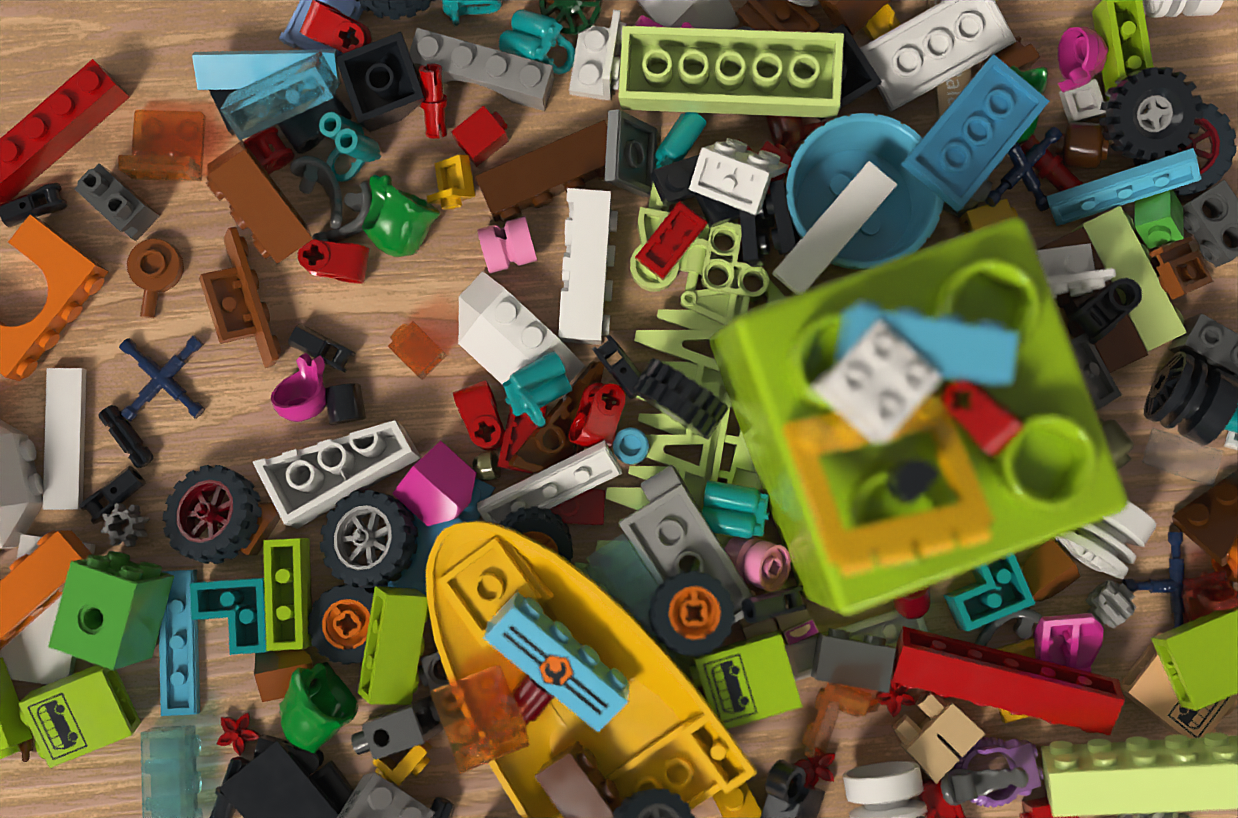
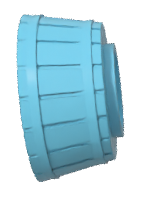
(833, 159)

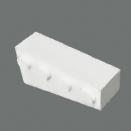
(586, 267)
(315, 478)

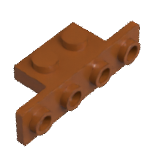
(236, 303)

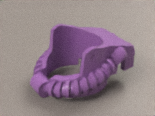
(1017, 754)

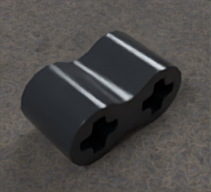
(304, 129)

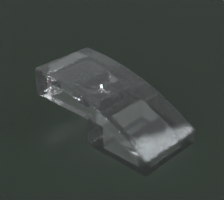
(1182, 457)

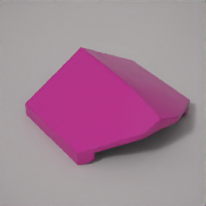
(437, 486)
(1069, 640)

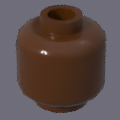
(1083, 145)

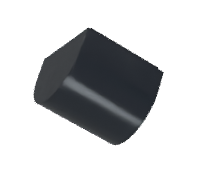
(344, 403)
(910, 479)

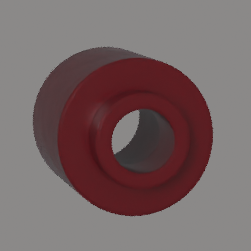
(914, 604)
(531, 699)

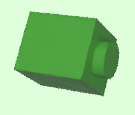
(1159, 219)

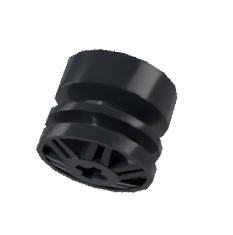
(1192, 398)

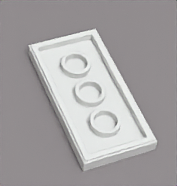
(936, 48)
(28, 653)

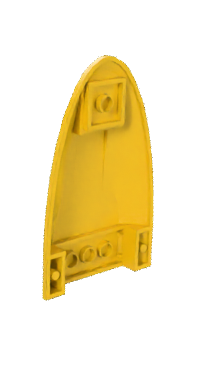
(656, 741)

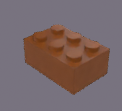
(257, 203)

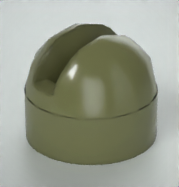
(486, 466)

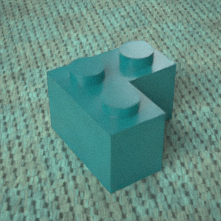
(995, 594)
(241, 603)

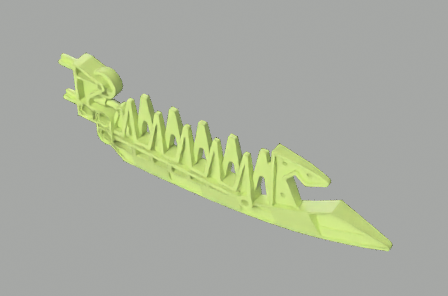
(706, 314)

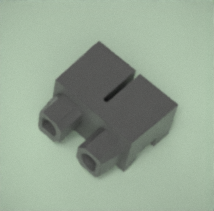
(116, 201)

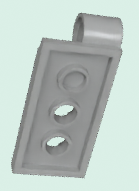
(676, 528)

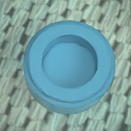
(631, 446)

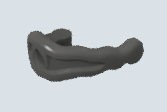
(315, 170)
(358, 203)
(1025, 621)
(966, 784)

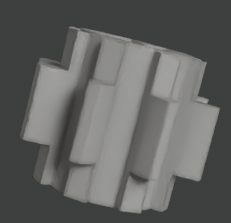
(119, 517)
(1111, 603)

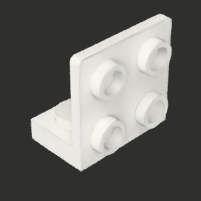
(596, 60)
(735, 174)
(1073, 270)
(877, 384)

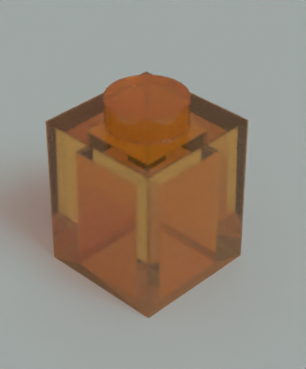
(416, 349)

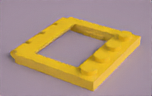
(891, 539)

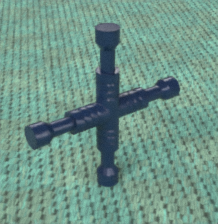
(1023, 170)
(161, 378)
(1171, 585)

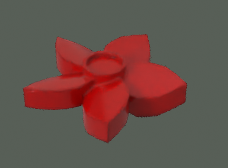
(896, 696)
(237, 733)
(817, 767)

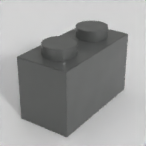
(852, 661)

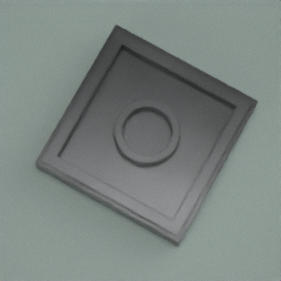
(630, 153)

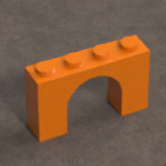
(70, 281)

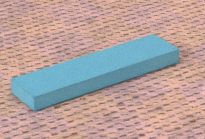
(241, 68)
(1125, 187)
(179, 650)

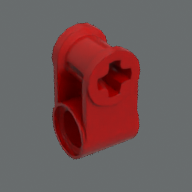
(331, 27)
(270, 160)
(340, 262)
(479, 410)
(597, 418)
(987, 420)

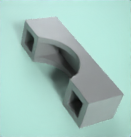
(512, 76)

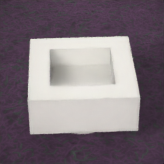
(1083, 102)

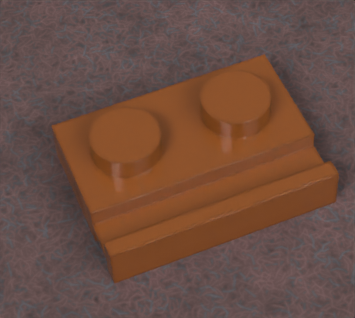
(776, 16)
(1180, 268)

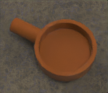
(156, 269)

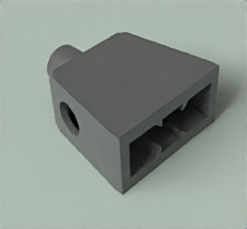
(397, 730)

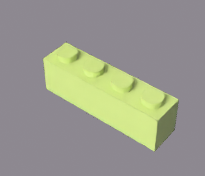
(1120, 249)

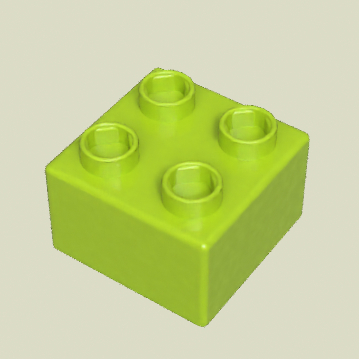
(1036, 487)

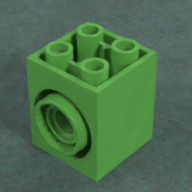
(111, 610)

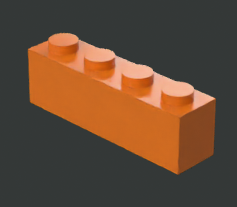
(37, 581)

